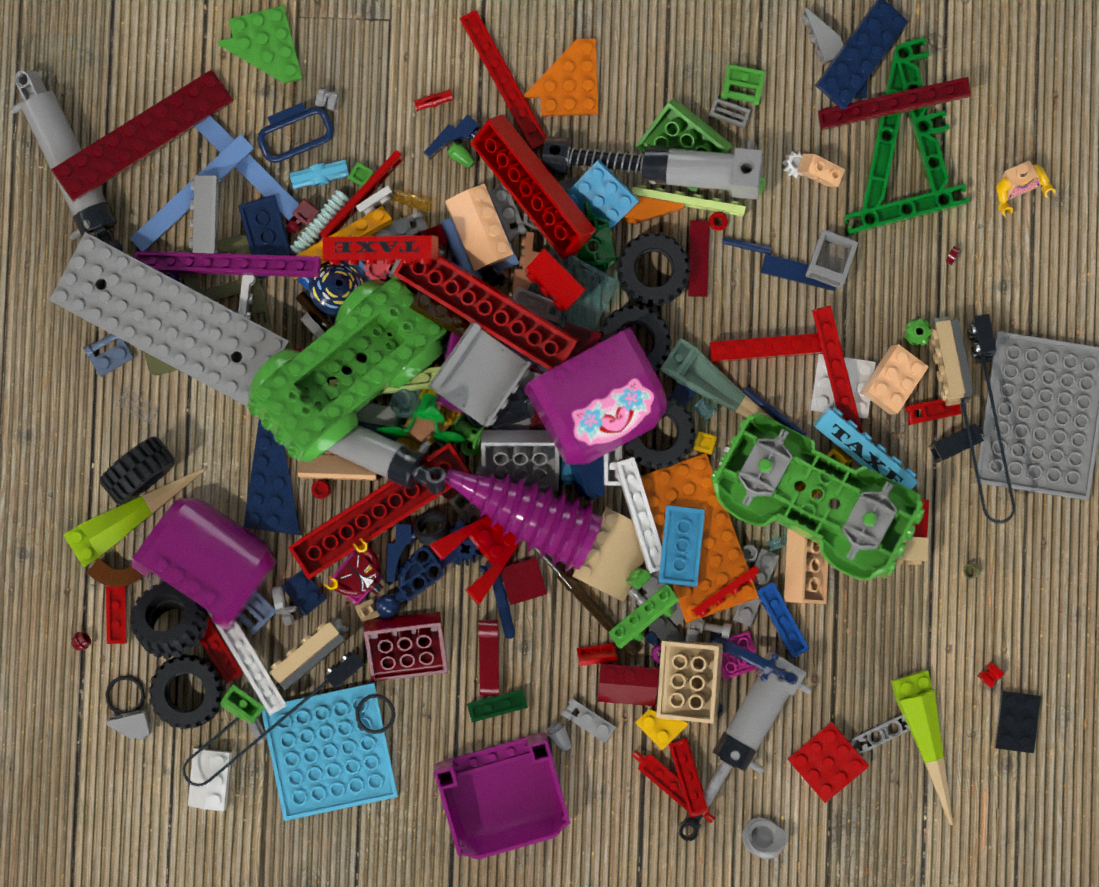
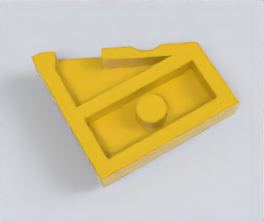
(660, 730)

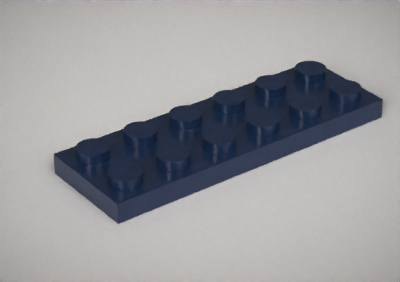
(861, 53)

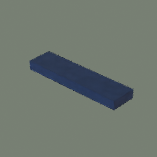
(791, 271)

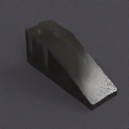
(462, 507)

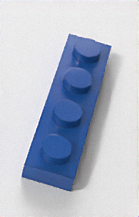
(782, 619)

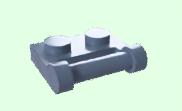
(111, 358)
(261, 610)

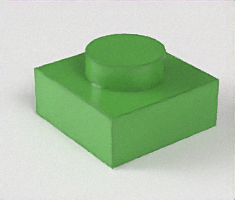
(360, 174)
(638, 578)

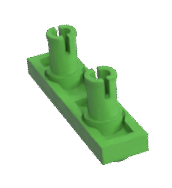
(643, 616)

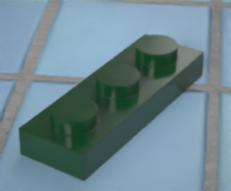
(497, 705)

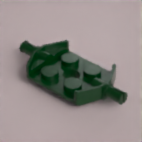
(605, 254)

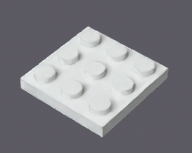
(858, 372)

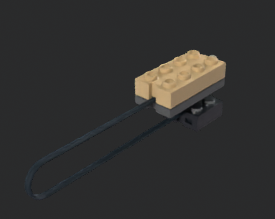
(956, 378)
(294, 667)

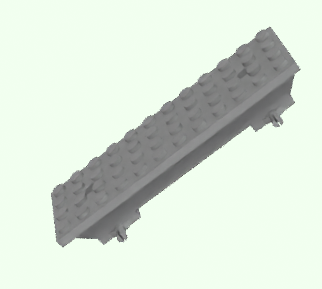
(165, 318)

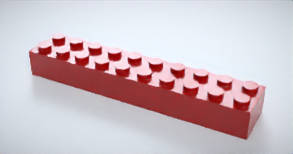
(490, 310)
(369, 517)

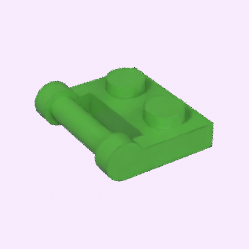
(743, 78)

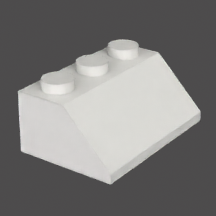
(215, 793)

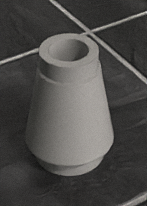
(559, 735)

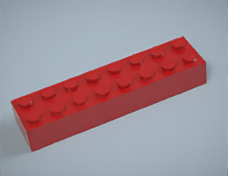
(532, 186)

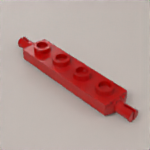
(664, 779)

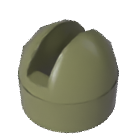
(971, 570)

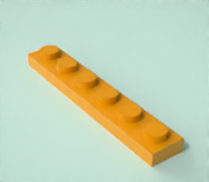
(364, 226)

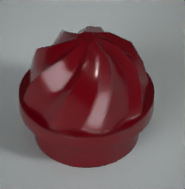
(81, 641)

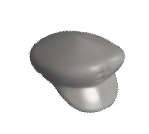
(764, 838)

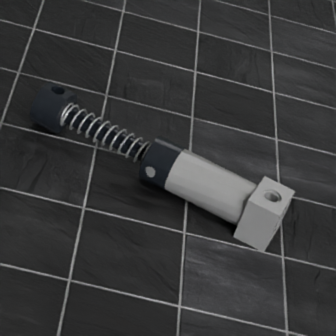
(669, 166)

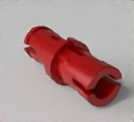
(433, 100)

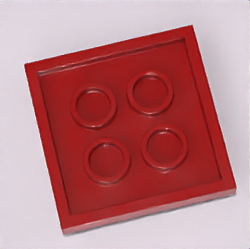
(828, 762)

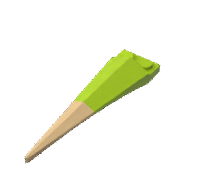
(98, 535)
(919, 708)

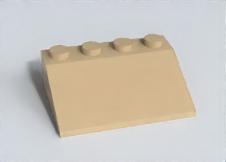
(612, 556)
(689, 681)

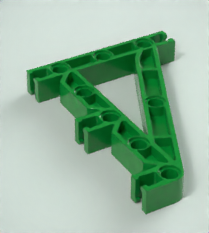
(901, 77)

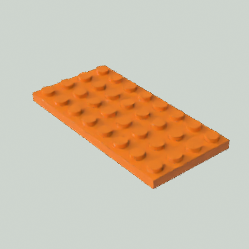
(721, 557)

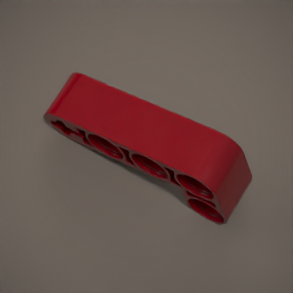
(488, 657)

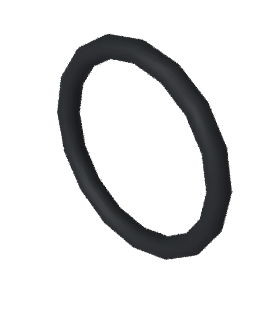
(124, 678)
(358, 714)

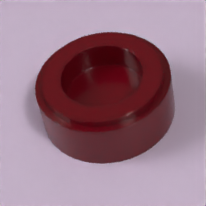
(953, 255)

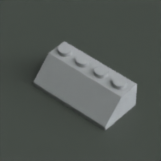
(205, 214)

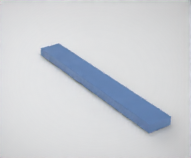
(249, 168)
(180, 203)

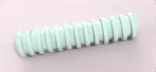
(320, 222)

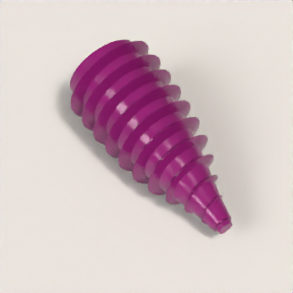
(533, 515)

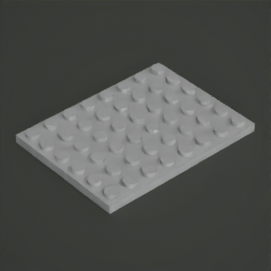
(1045, 416)

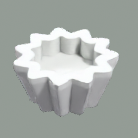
(791, 164)

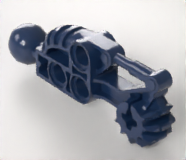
(389, 605)

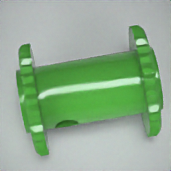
(468, 431)

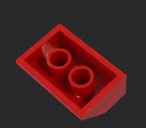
(554, 281)

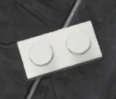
(381, 197)

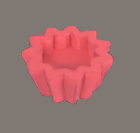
(377, 271)

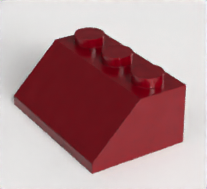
(628, 684)

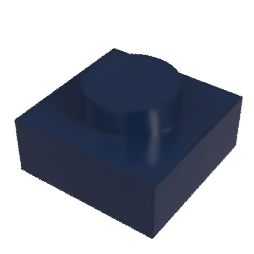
(682, 394)

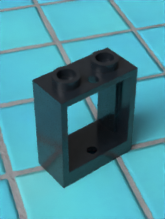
(956, 443)

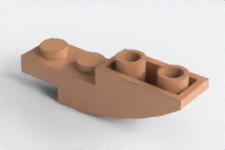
(519, 278)

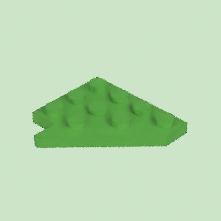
(265, 43)

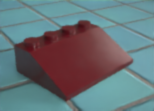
(405, 646)

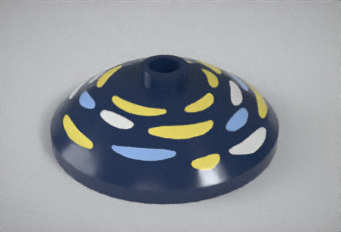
(325, 292)

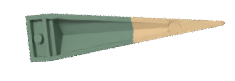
(697, 373)

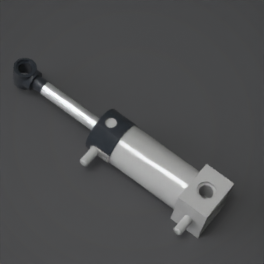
(747, 730)

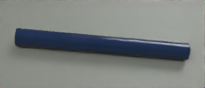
(772, 411)

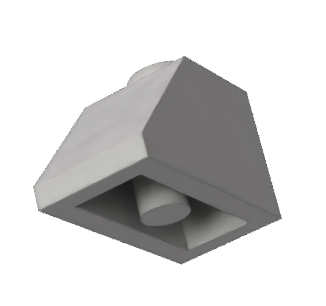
(131, 724)

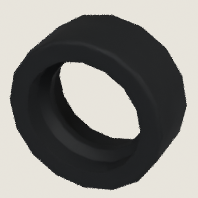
(427, 518)

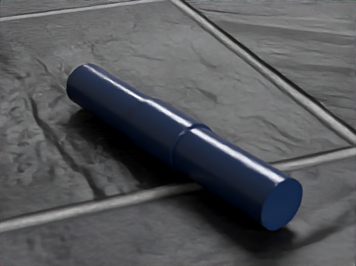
(746, 245)

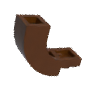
(110, 576)

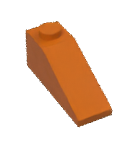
(650, 208)

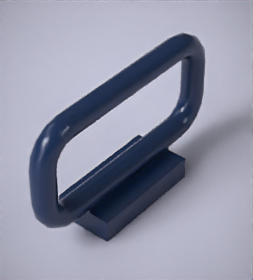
(289, 117)

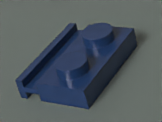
(303, 592)

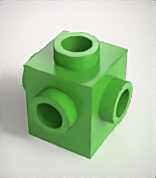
(911, 335)

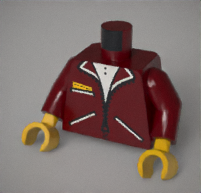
(358, 574)

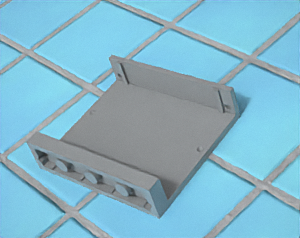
(479, 375)

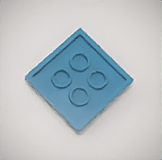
(604, 192)

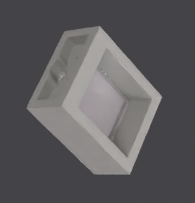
(831, 258)

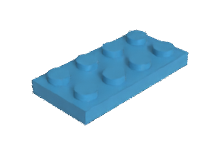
(681, 546)

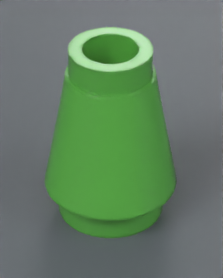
(459, 154)

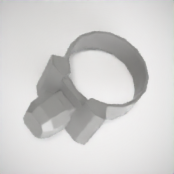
(280, 607)

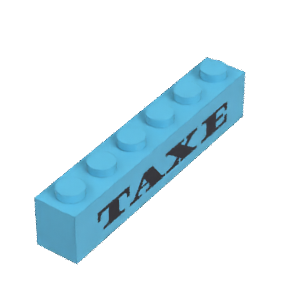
(861, 447)

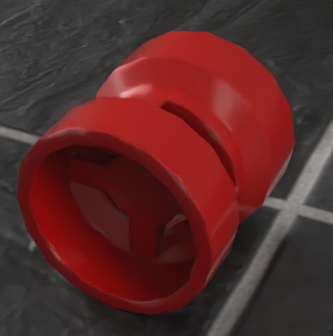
(990, 675)

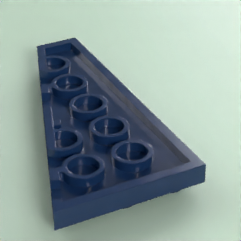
(270, 488)

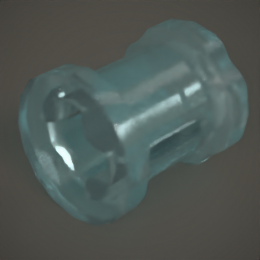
(704, 409)

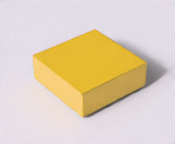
(704, 443)

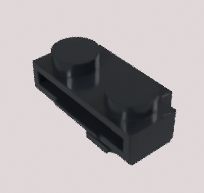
(493, 277)

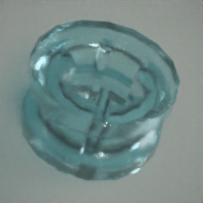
(776, 543)

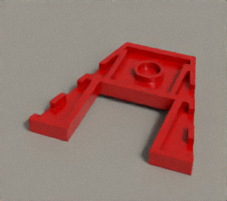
(491, 545)

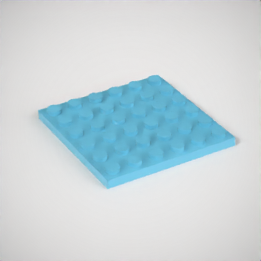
(326, 757)

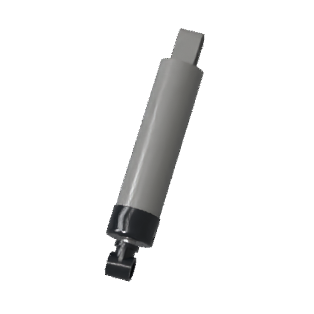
(58, 144)
(390, 459)

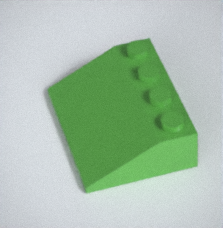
(682, 129)

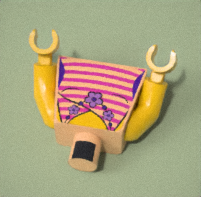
(1019, 181)

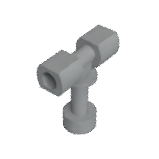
(699, 625)

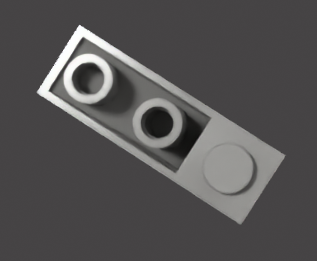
(826, 40)

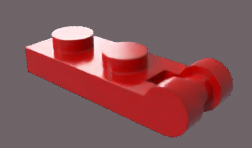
(931, 411)

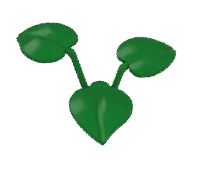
(428, 412)

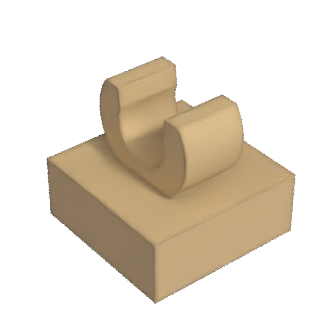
(367, 610)

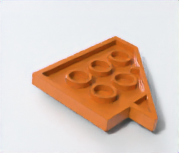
(570, 83)

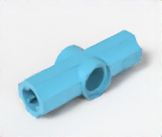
(319, 174)

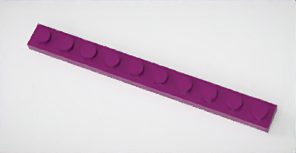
(231, 264)

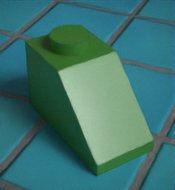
(241, 705)

